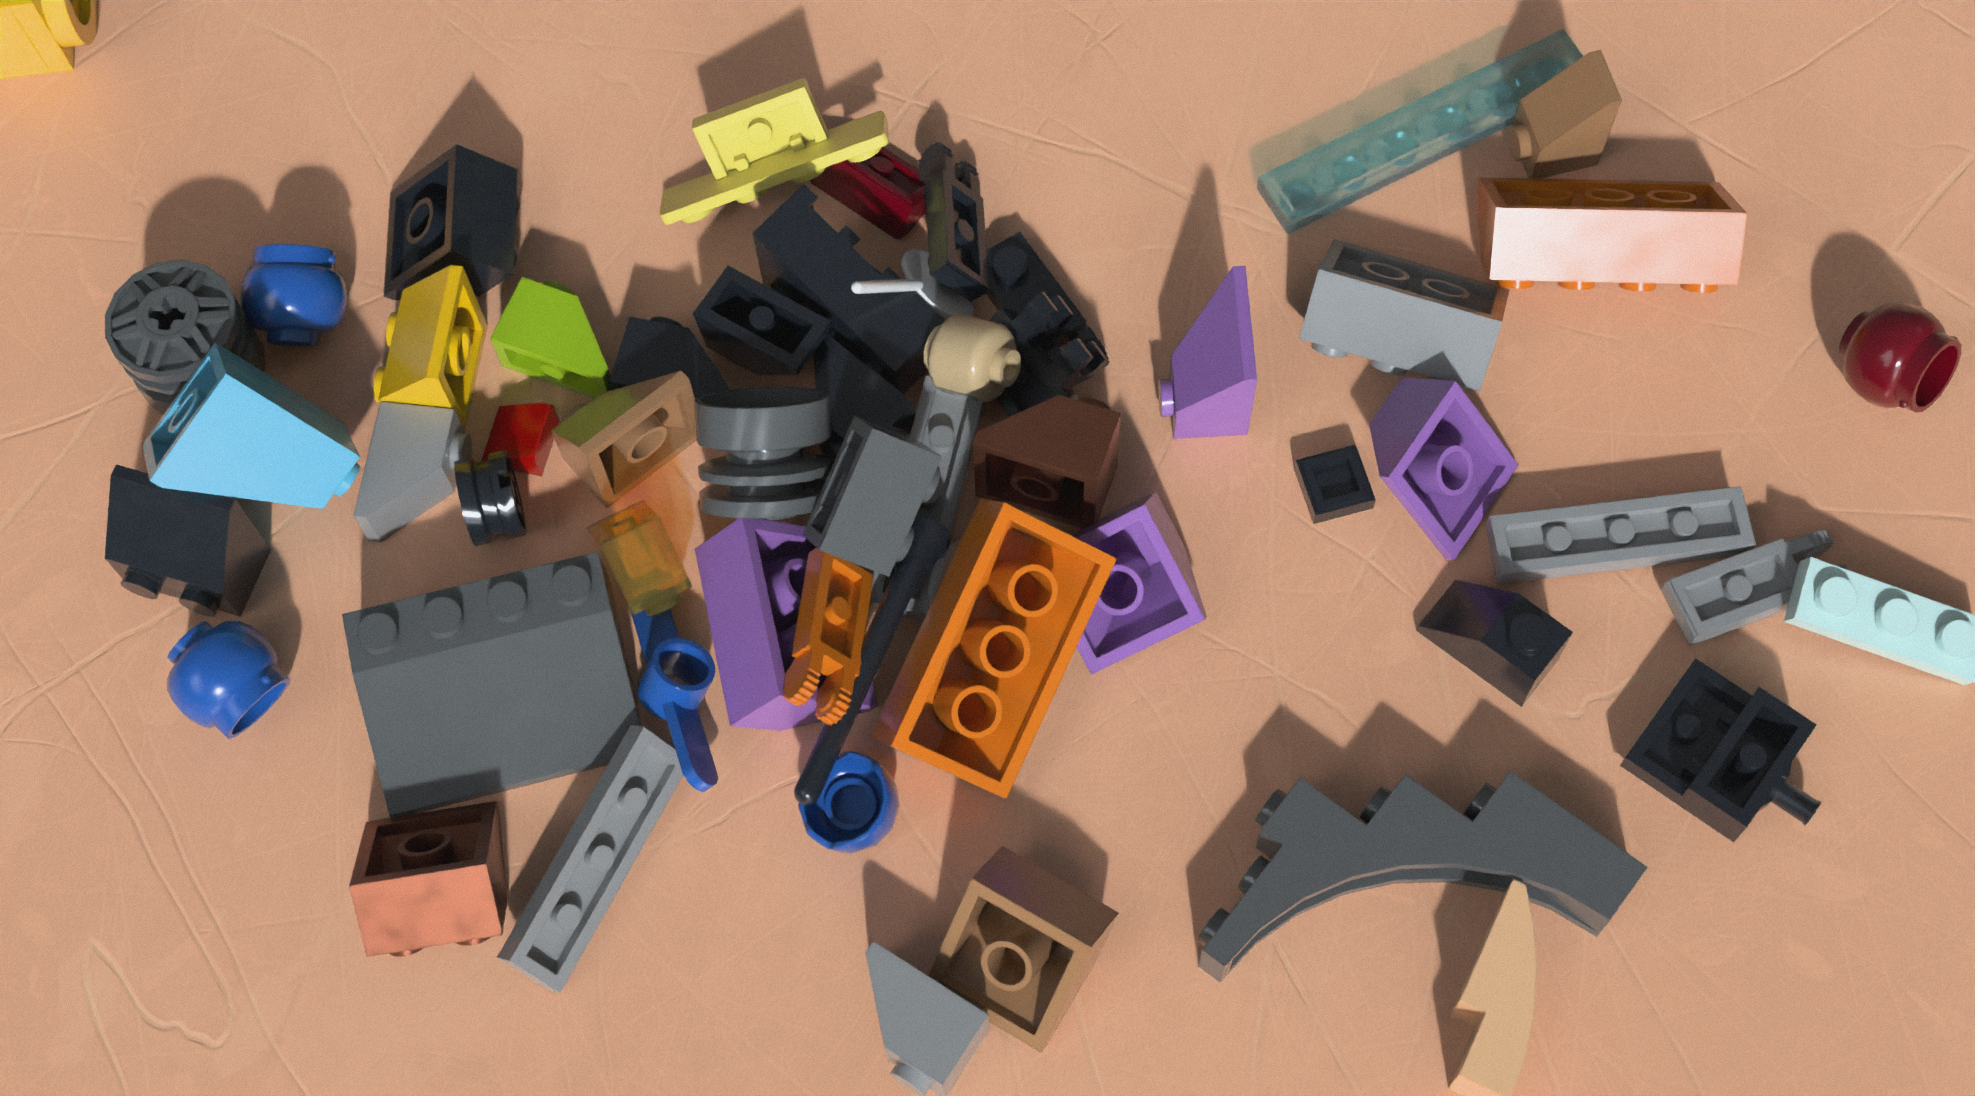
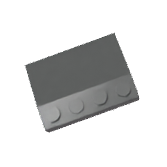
(492, 683)

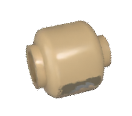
(972, 358)

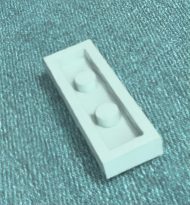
(1883, 620)

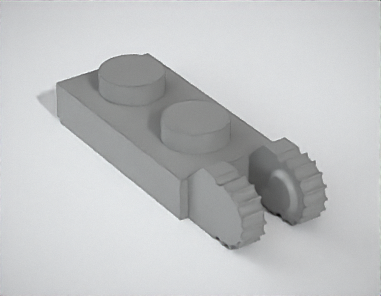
(1740, 587)

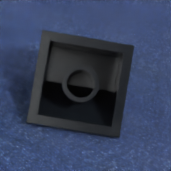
(456, 215)
(182, 544)

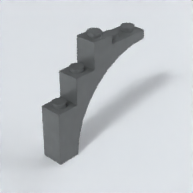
(1418, 839)

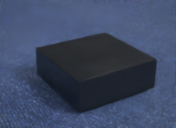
(1334, 484)

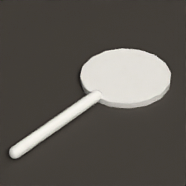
(918, 279)

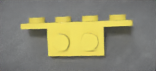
(766, 144)

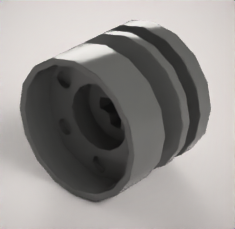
(169, 321)
(764, 444)

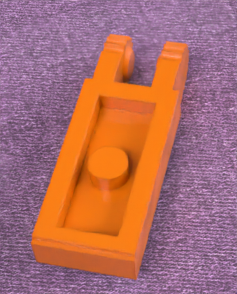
(829, 634)

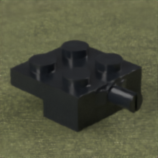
(1723, 752)

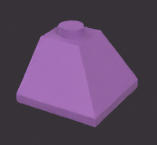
(1214, 367)
(1439, 459)
(1148, 589)

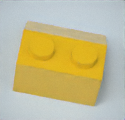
(434, 345)

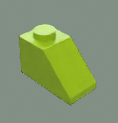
(550, 339)

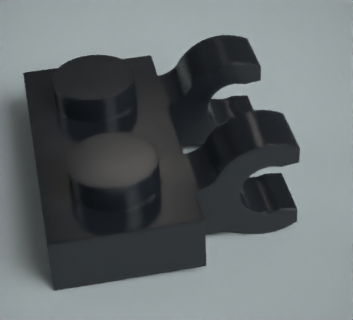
(1038, 375)

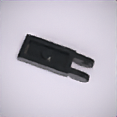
(954, 223)
(1018, 276)

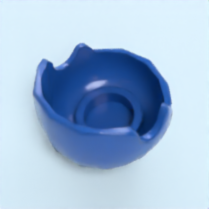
(854, 806)

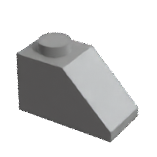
(408, 466)
(923, 1024)

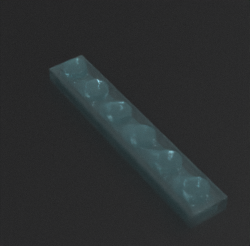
(1411, 135)

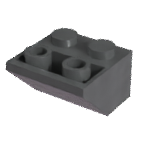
(873, 496)

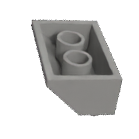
(1403, 315)

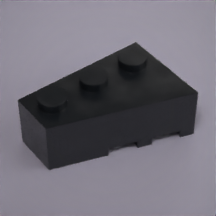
(816, 268)

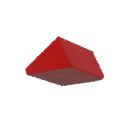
(525, 435)

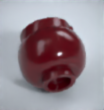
(1899, 356)

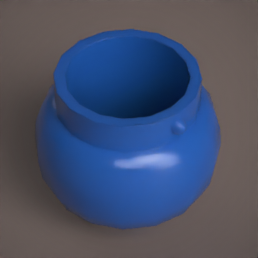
(293, 293)
(225, 676)

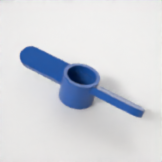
(673, 701)

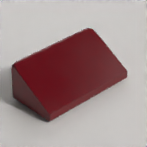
(879, 190)

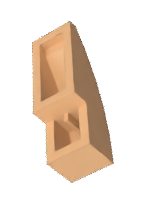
(1499, 1001)

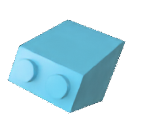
(249, 439)

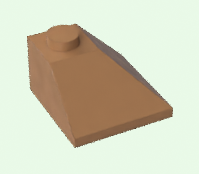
(627, 434)

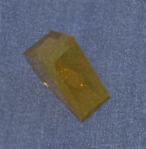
(640, 559)

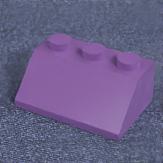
(752, 600)

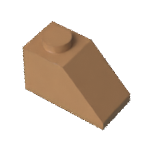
(1566, 119)

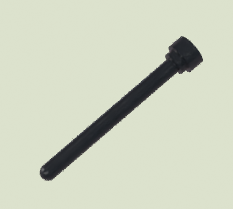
(928, 545)

